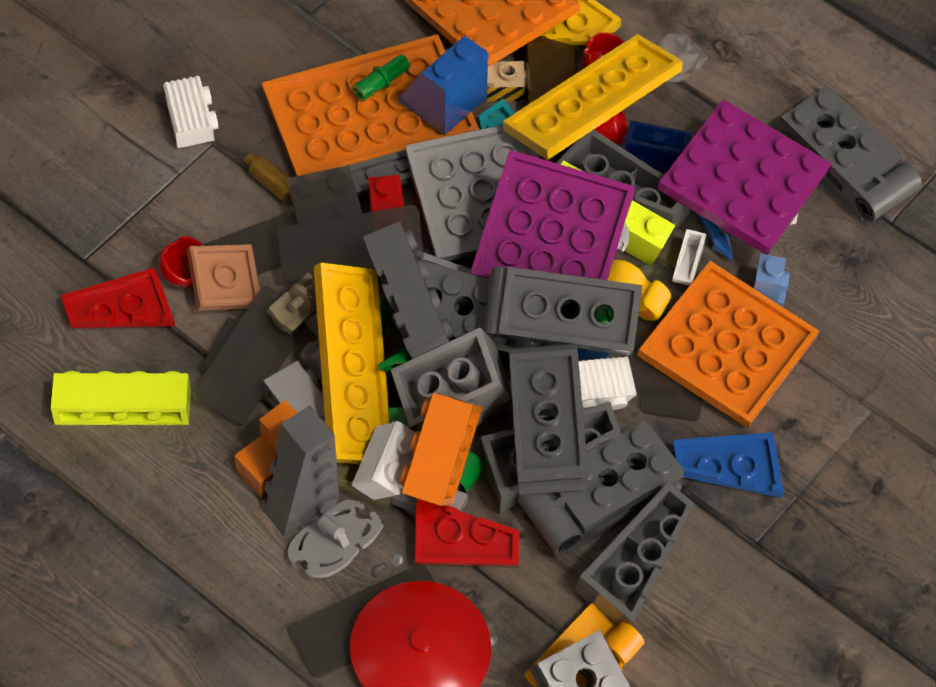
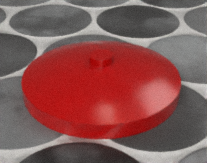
(420, 639)

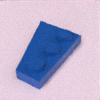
(732, 461)

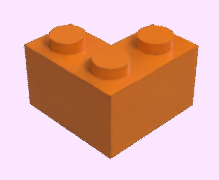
(255, 459)

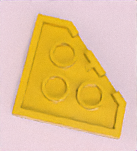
(584, 24)

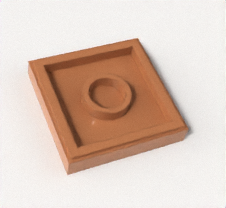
(223, 276)

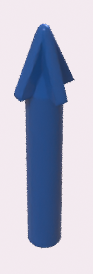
(720, 241)

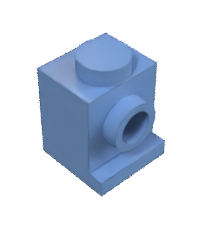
(771, 278)

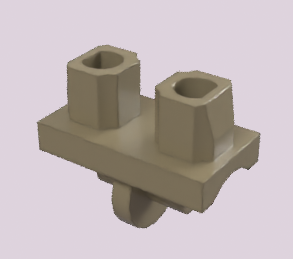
(294, 305)

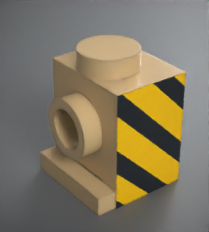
(506, 81)

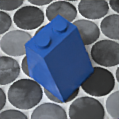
(450, 86)

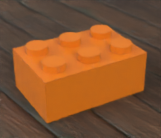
(440, 449)

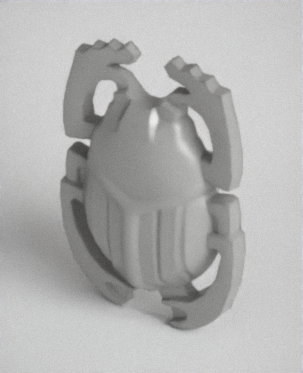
(333, 539)

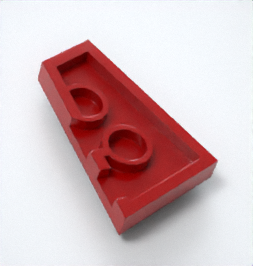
(121, 302)
(461, 539)

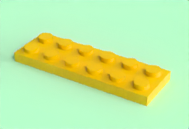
(592, 96)
(350, 356)

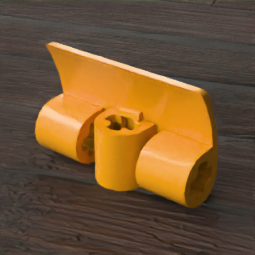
(622, 640)

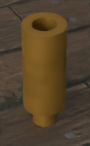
(269, 176)

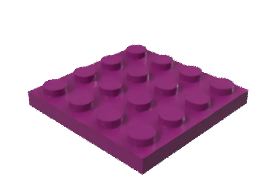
(744, 176)
(553, 220)

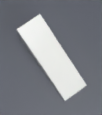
(689, 257)

